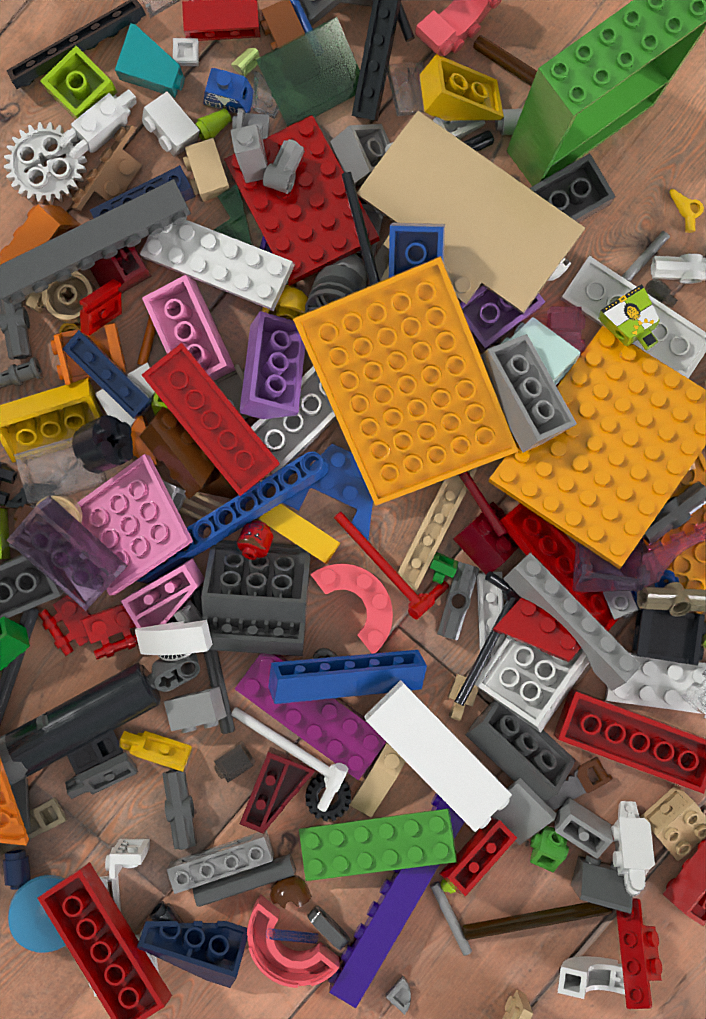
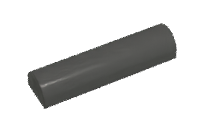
(244, 881)

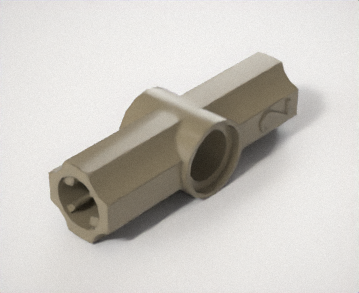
(672, 598)

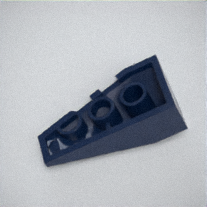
(199, 948)

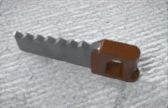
(580, 783)

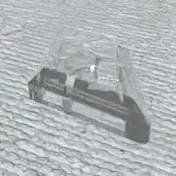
(262, 98)

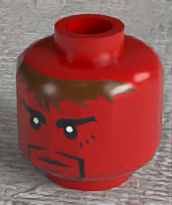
(255, 540)

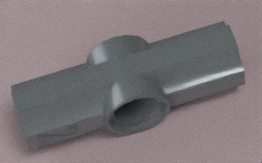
(15, 326)
(676, 511)
(452, 617)
(179, 809)

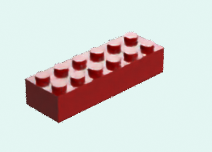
(633, 740)
(104, 946)

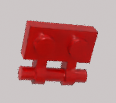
(71, 615)
(106, 624)

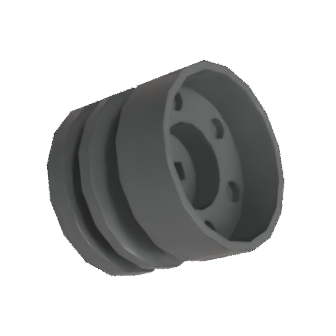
(332, 284)

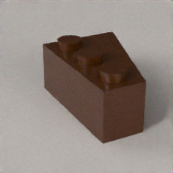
(178, 451)

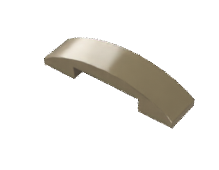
(42, 819)

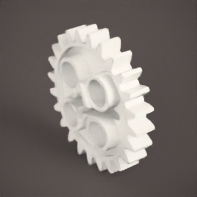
(52, 184)

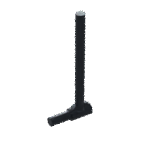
(360, 228)
(512, 598)

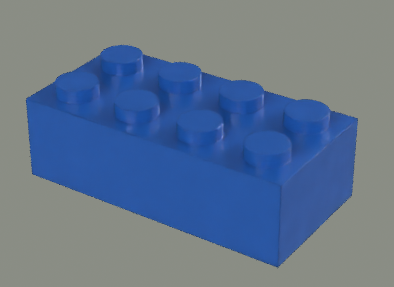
(414, 245)

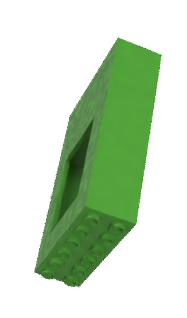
(603, 83)

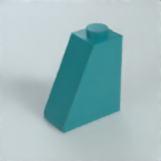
(148, 64)

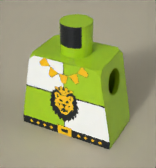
(632, 318)

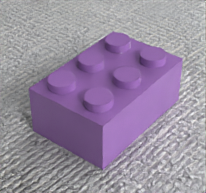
(492, 317)

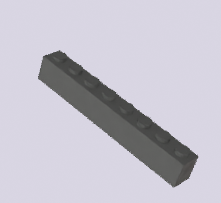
(91, 242)

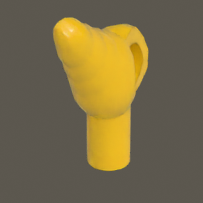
(687, 208)

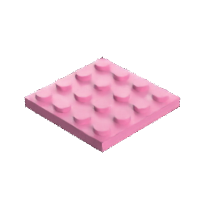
(135, 520)

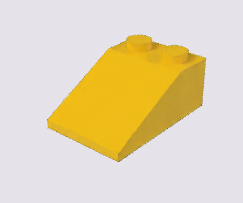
(459, 92)

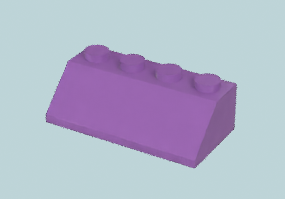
(272, 368)

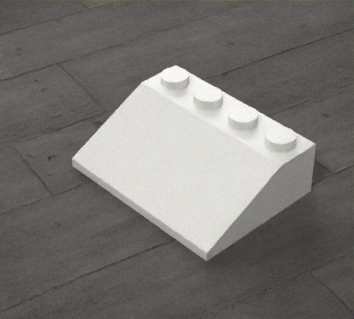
(530, 680)

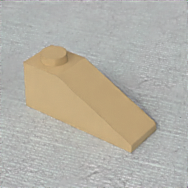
(378, 780)

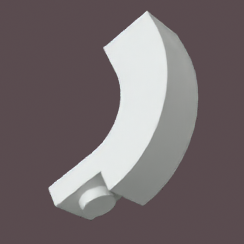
(590, 973)

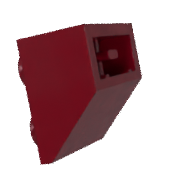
(123, 267)
(482, 543)

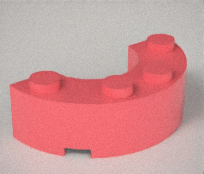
(450, 28)
(370, 590)
(281, 963)

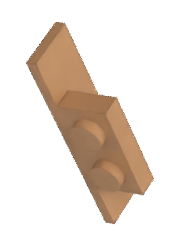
(113, 172)

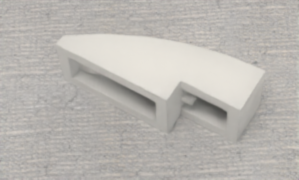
(174, 638)

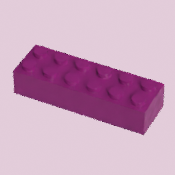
(324, 723)

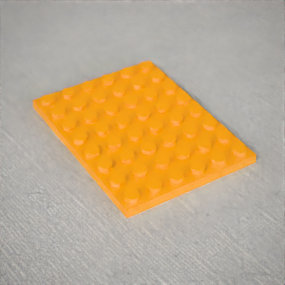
(406, 382)
(623, 457)

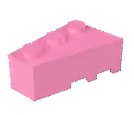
(164, 596)

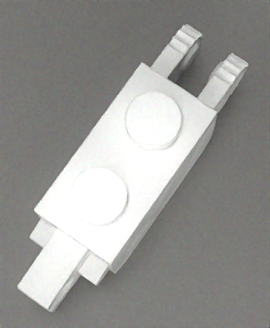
(98, 123)
(633, 847)

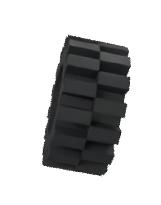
(333, 811)

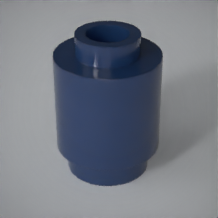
(16, 869)

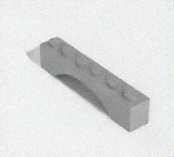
(603, 651)

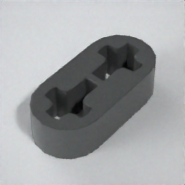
(328, 928)

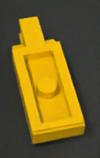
(157, 749)

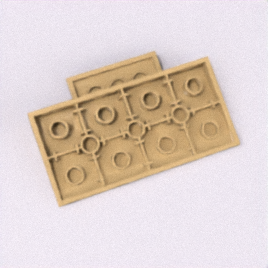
(493, 223)

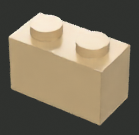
(207, 169)

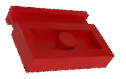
(100, 307)

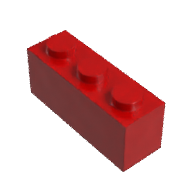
(221, 19)
(478, 856)

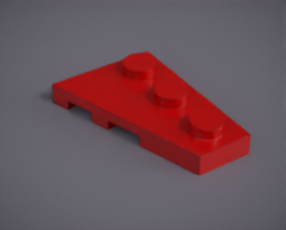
(538, 628)

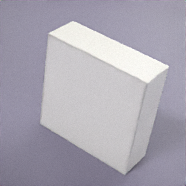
(186, 51)

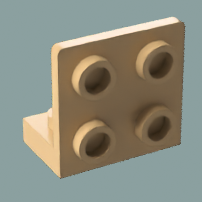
(677, 822)

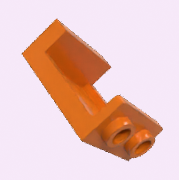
(105, 338)

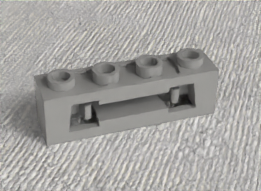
(220, 861)

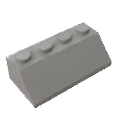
(526, 393)

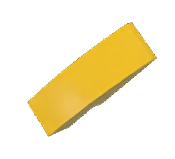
(301, 532)

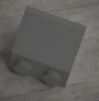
(600, 884)

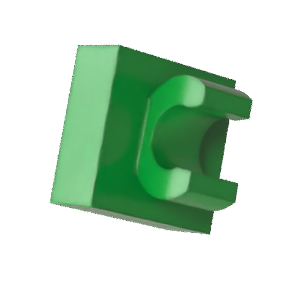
(443, 566)

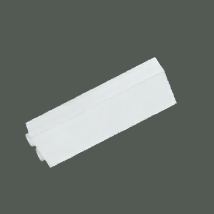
(438, 756)

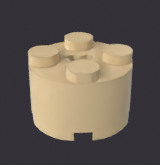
(57, 293)

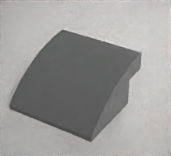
(257, 601)

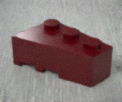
(275, 787)

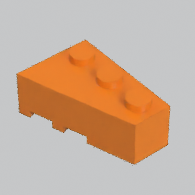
(41, 226)

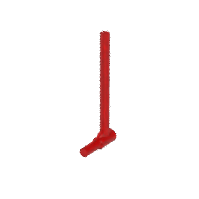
(418, 603)

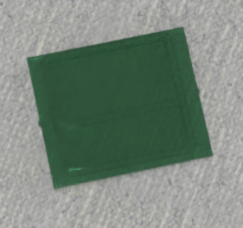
(311, 72)

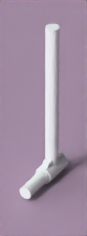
(333, 775)

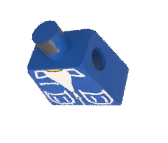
(227, 91)

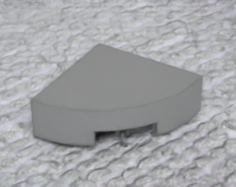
(400, 995)

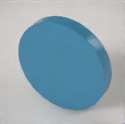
(28, 919)

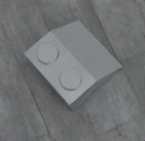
(360, 149)

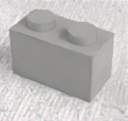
(195, 709)
(583, 828)

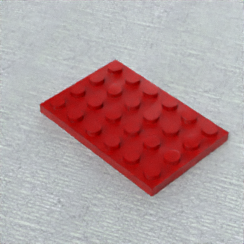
(313, 220)

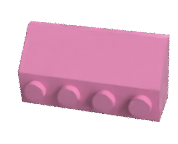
(184, 318)

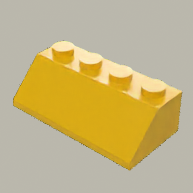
(47, 417)

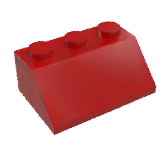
(689, 887)

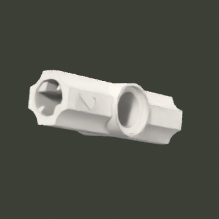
(686, 268)

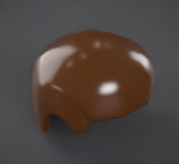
(290, 889)

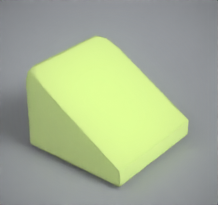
(246, 61)

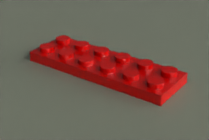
(210, 419)
(556, 554)

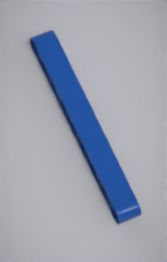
(237, 507)

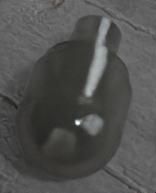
(660, 292)

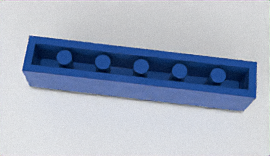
(345, 676)

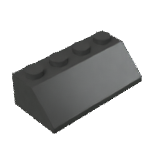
(521, 750)

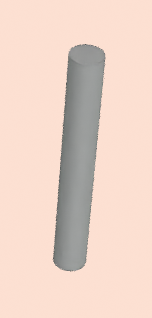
(646, 256)
(451, 918)

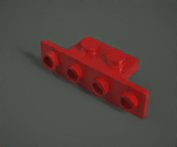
(638, 956)

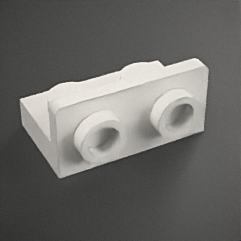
(126, 854)

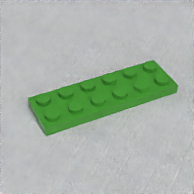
(378, 844)

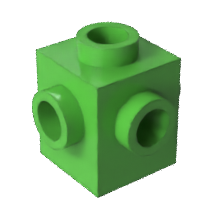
(548, 849)

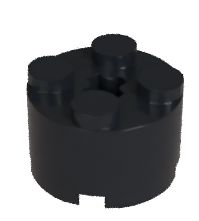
(103, 444)

